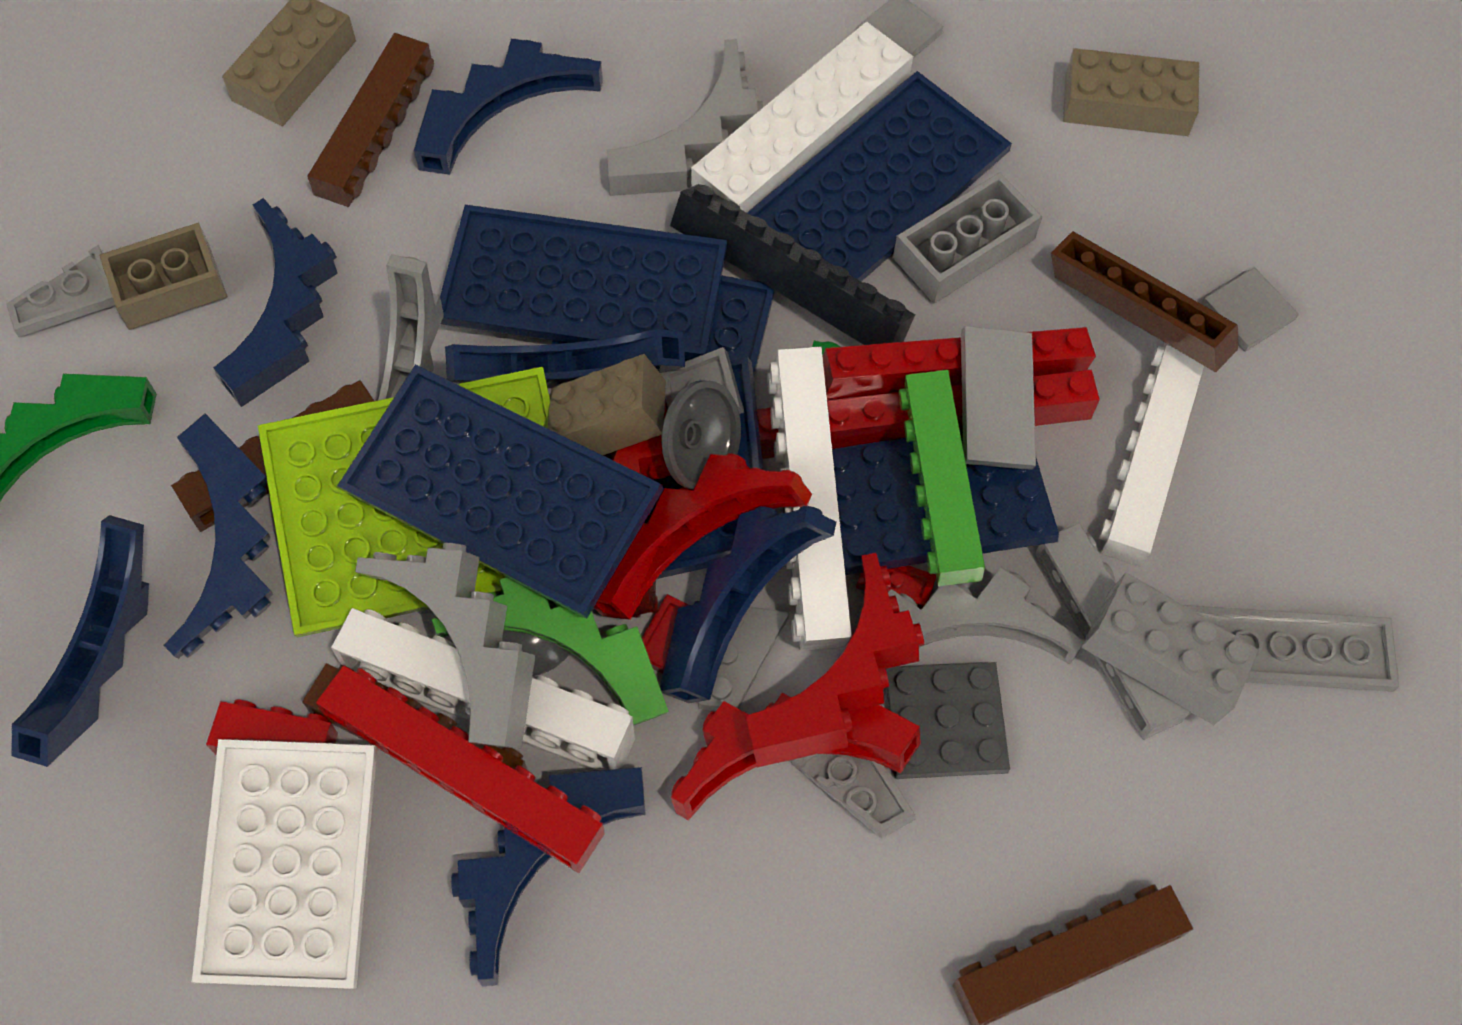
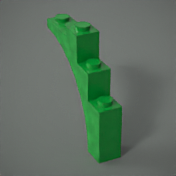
(80, 407)

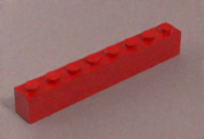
(883, 367)
(462, 768)

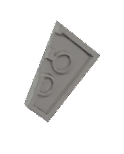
(68, 296)
(745, 656)
(860, 788)

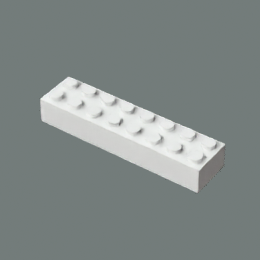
(804, 118)
(806, 449)
(433, 674)

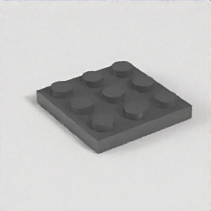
(956, 716)

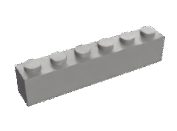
(1083, 586)

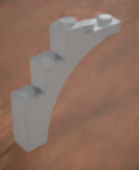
(667, 160)
(413, 321)
(997, 612)
(494, 669)

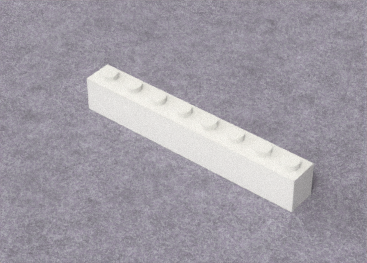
(1152, 457)

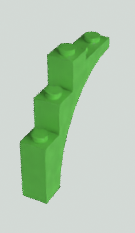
(616, 659)

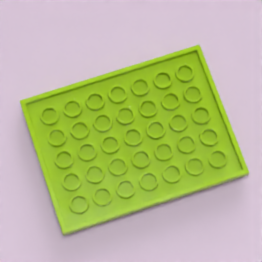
(327, 530)

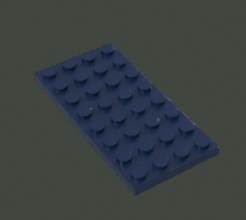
(883, 176)
(580, 279)
(502, 488)

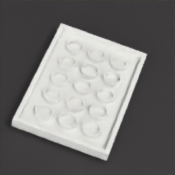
(285, 864)

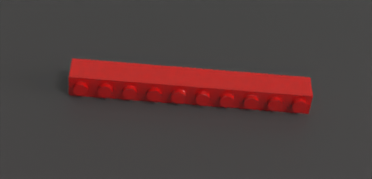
(880, 418)

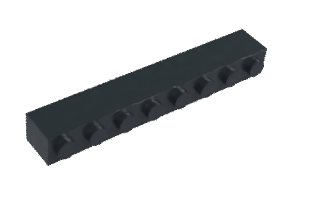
(792, 269)

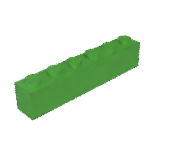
(942, 478)

